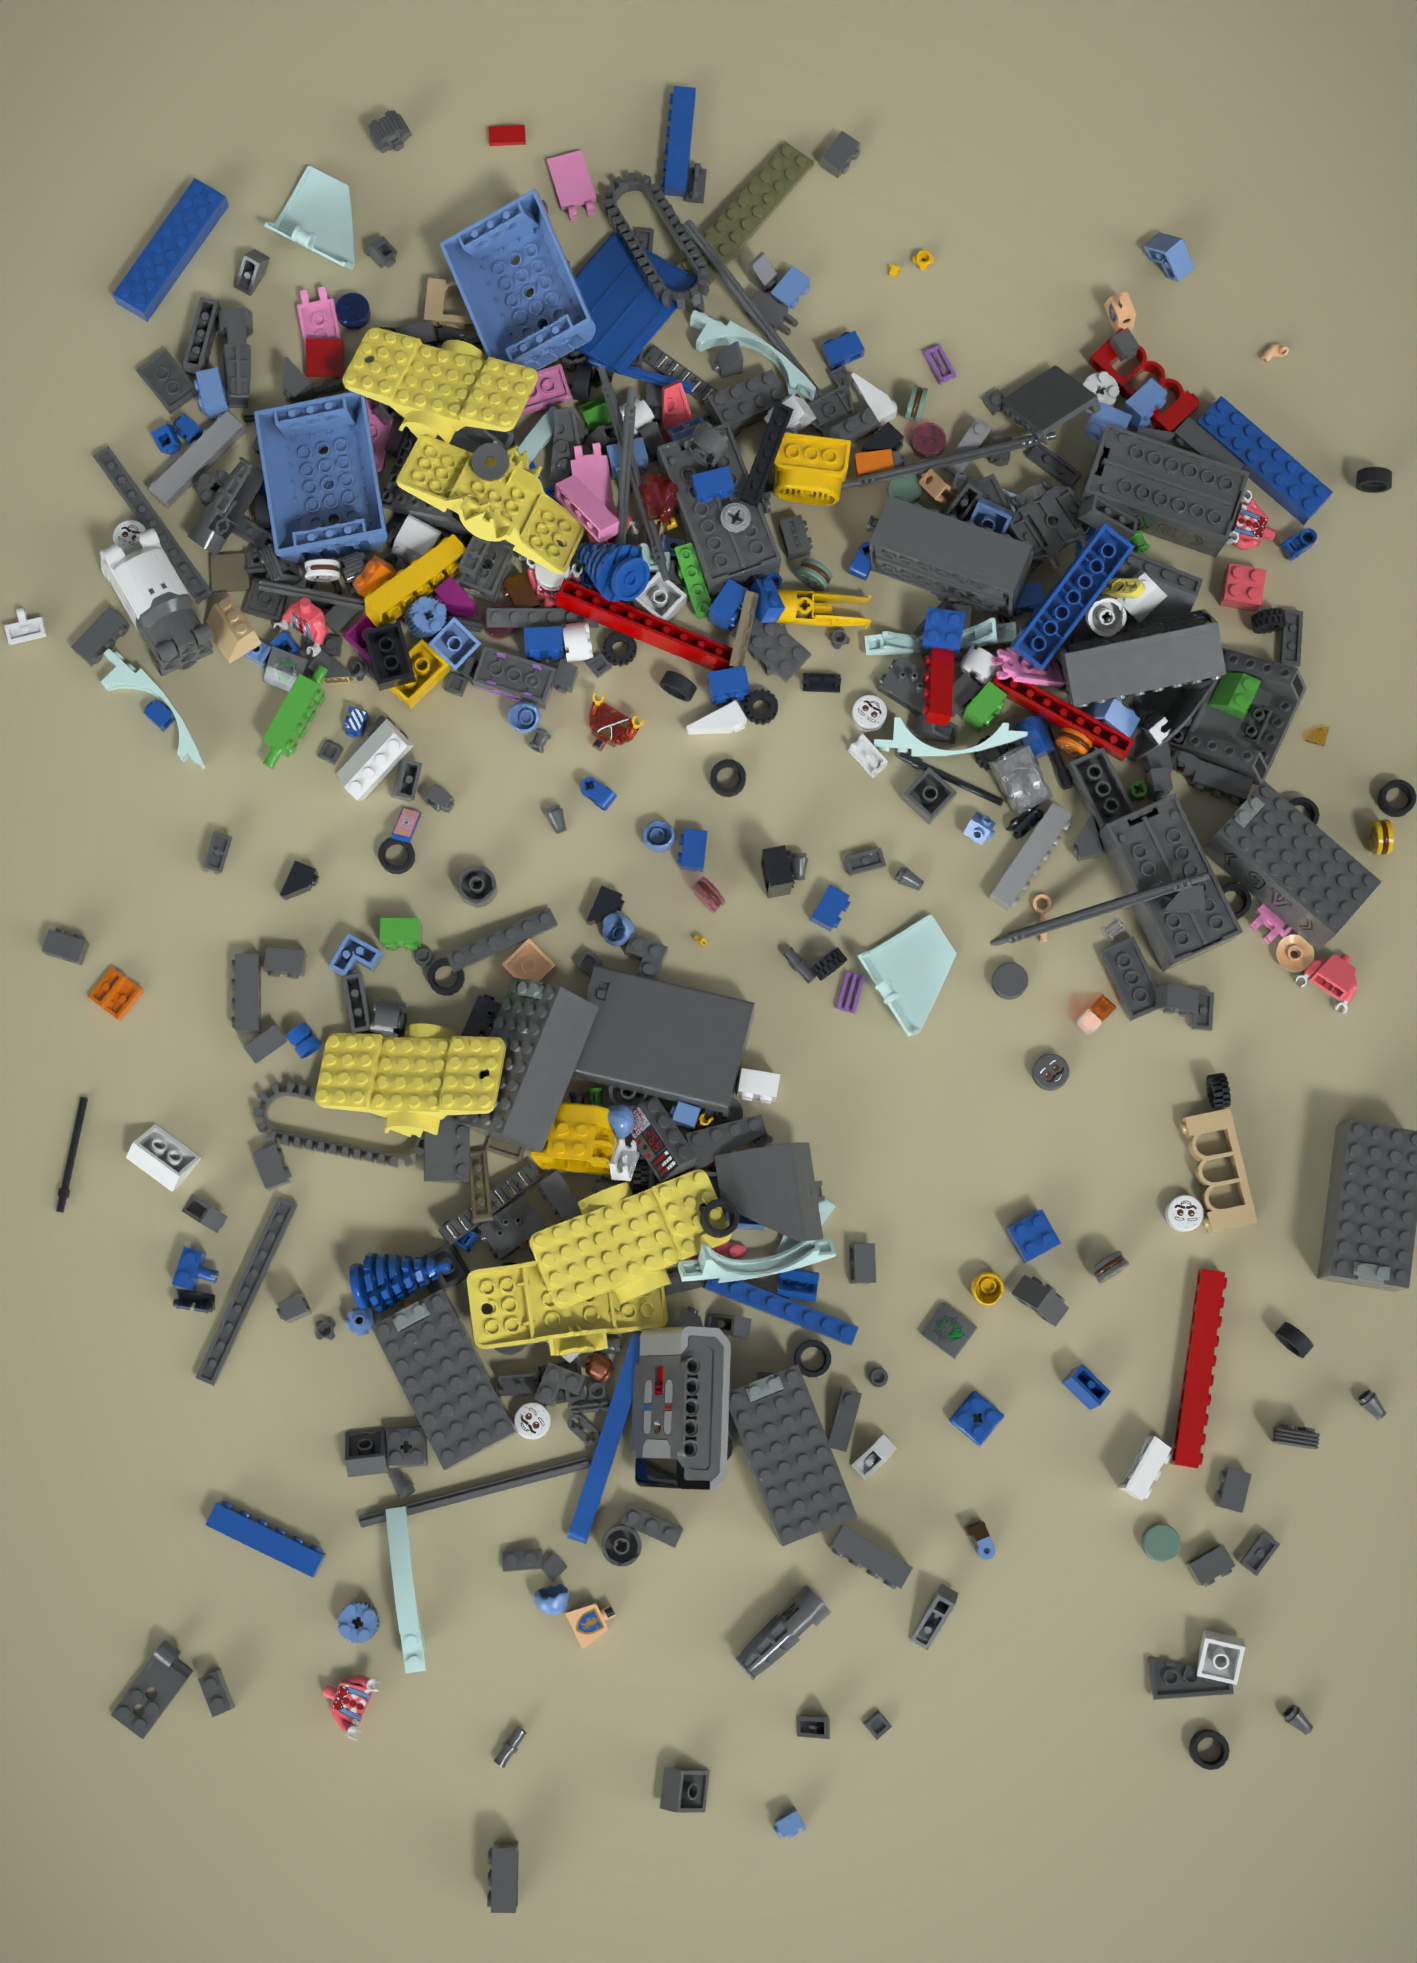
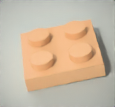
(528, 962)

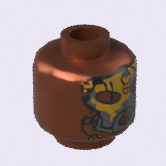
(598, 1366)

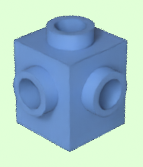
(980, 828)
(368, 1321)

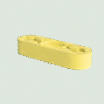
(1126, 592)

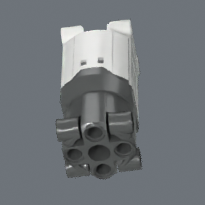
(157, 602)

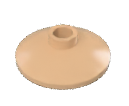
(1301, 947)

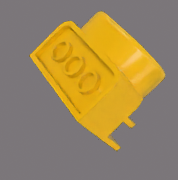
(810, 469)
(578, 1141)

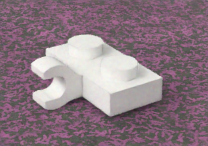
(25, 629)

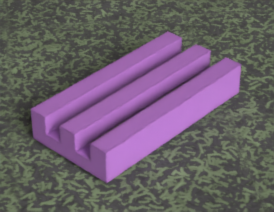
(934, 369)
(846, 1008)

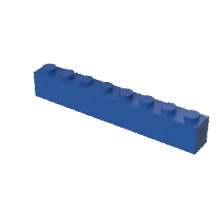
(785, 1310)

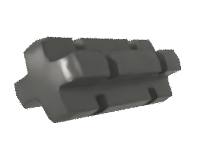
(591, 1406)

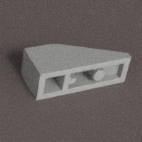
(973, 439)

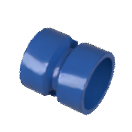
(303, 1040)

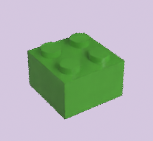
(984, 707)
(401, 933)

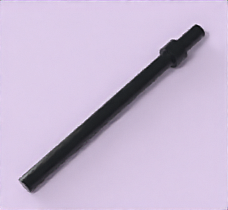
(918, 764)
(64, 1191)

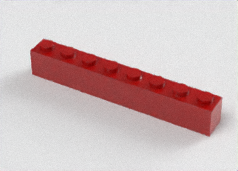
(1065, 715)

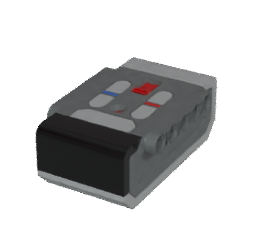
(681, 1408)

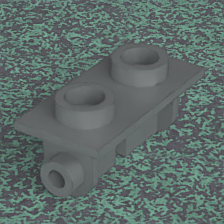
(696, 184)

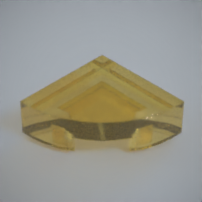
(1318, 736)

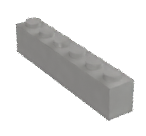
(197, 459)
(1030, 856)

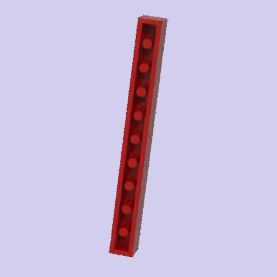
(643, 626)
(1198, 1368)

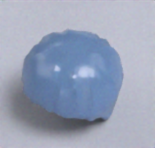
(524, 716)
(658, 836)
(617, 929)
(621, 1120)
(552, 1599)

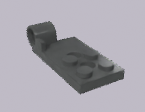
(165, 1675)

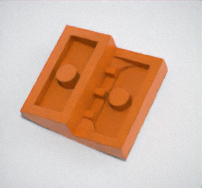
(115, 993)

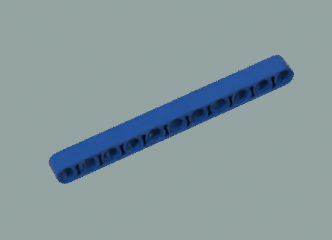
(606, 1446)

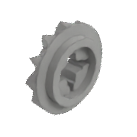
(731, 510)

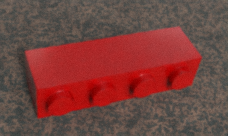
(938, 686)

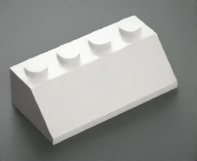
(374, 760)

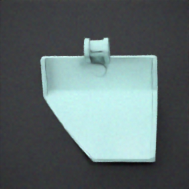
(319, 217)
(911, 971)

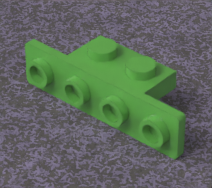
(694, 579)

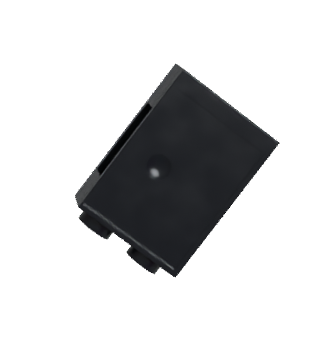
(482, 1017)

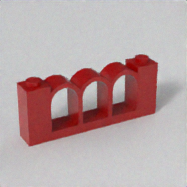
(1176, 414)

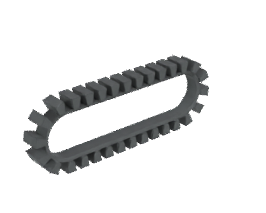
(675, 228)
(321, 1148)

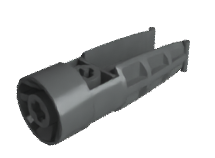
(236, 326)
(227, 507)
(782, 1632)

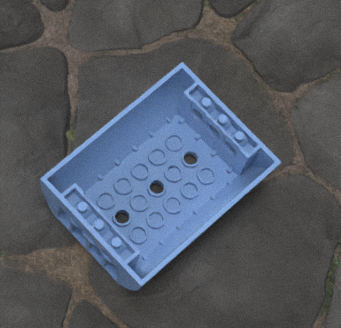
(497, 289)
(298, 474)

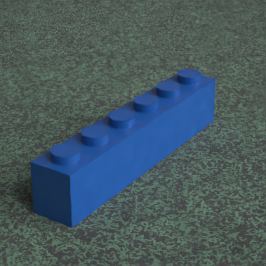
(679, 141)
(265, 1539)

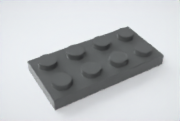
(775, 648)
(1130, 977)

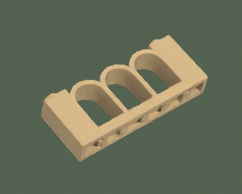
(435, 305)
(1208, 1123)

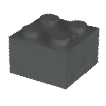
(929, 795)

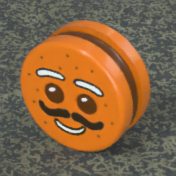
(1073, 742)

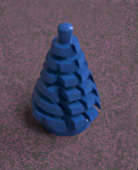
(614, 569)
(388, 1279)

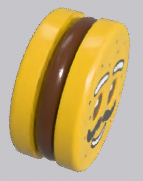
(1381, 837)

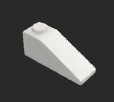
(874, 398)
(723, 720)

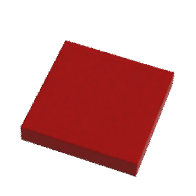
(325, 358)

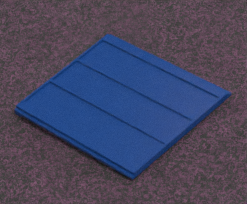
(623, 303)

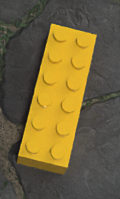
(414, 582)

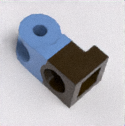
(985, 1546)

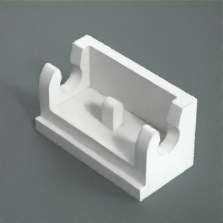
(867, 756)
(623, 1160)

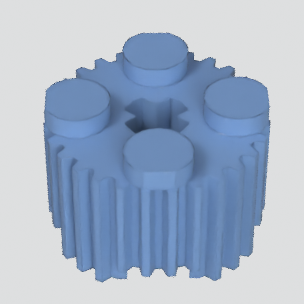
(429, 609)
(348, 1628)

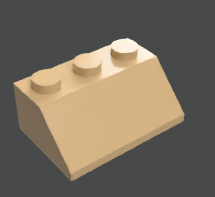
(231, 630)

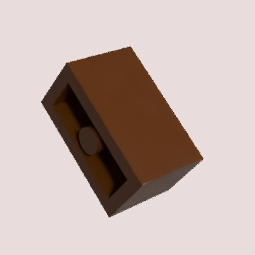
(520, 592)

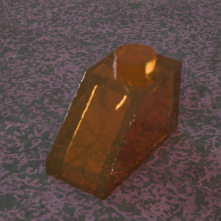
(1095, 1015)

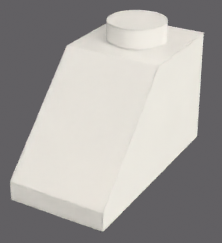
(874, 1457)

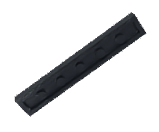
(766, 454)

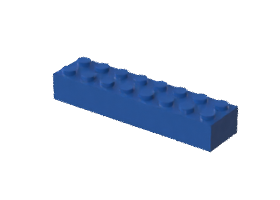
(170, 250)
(1266, 461)
(1071, 597)

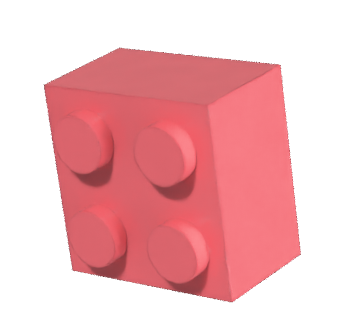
(1242, 587)

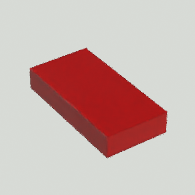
(507, 135)

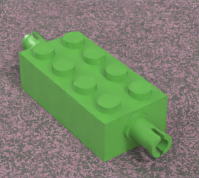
(294, 716)

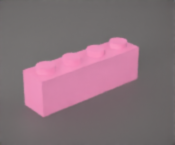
(586, 509)

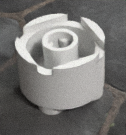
(1104, 387)
(643, 415)
(1112, 623)
(577, 641)
(979, 665)

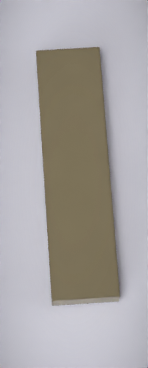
(744, 629)
(480, 1186)

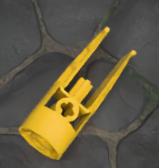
(817, 605)

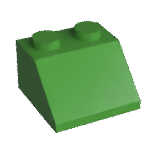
(1235, 694)

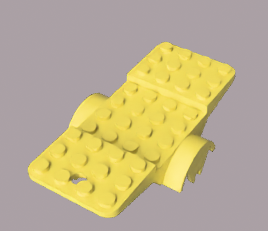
(439, 386)
(494, 510)
(412, 1076)
(626, 1240)
(527, 1315)

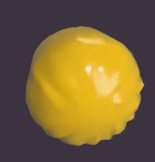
(987, 1288)

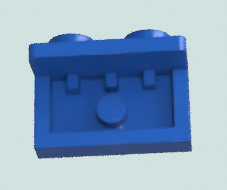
(798, 1284)

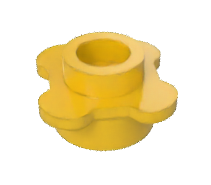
(923, 254)

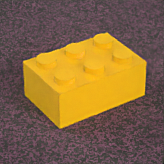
(428, 671)

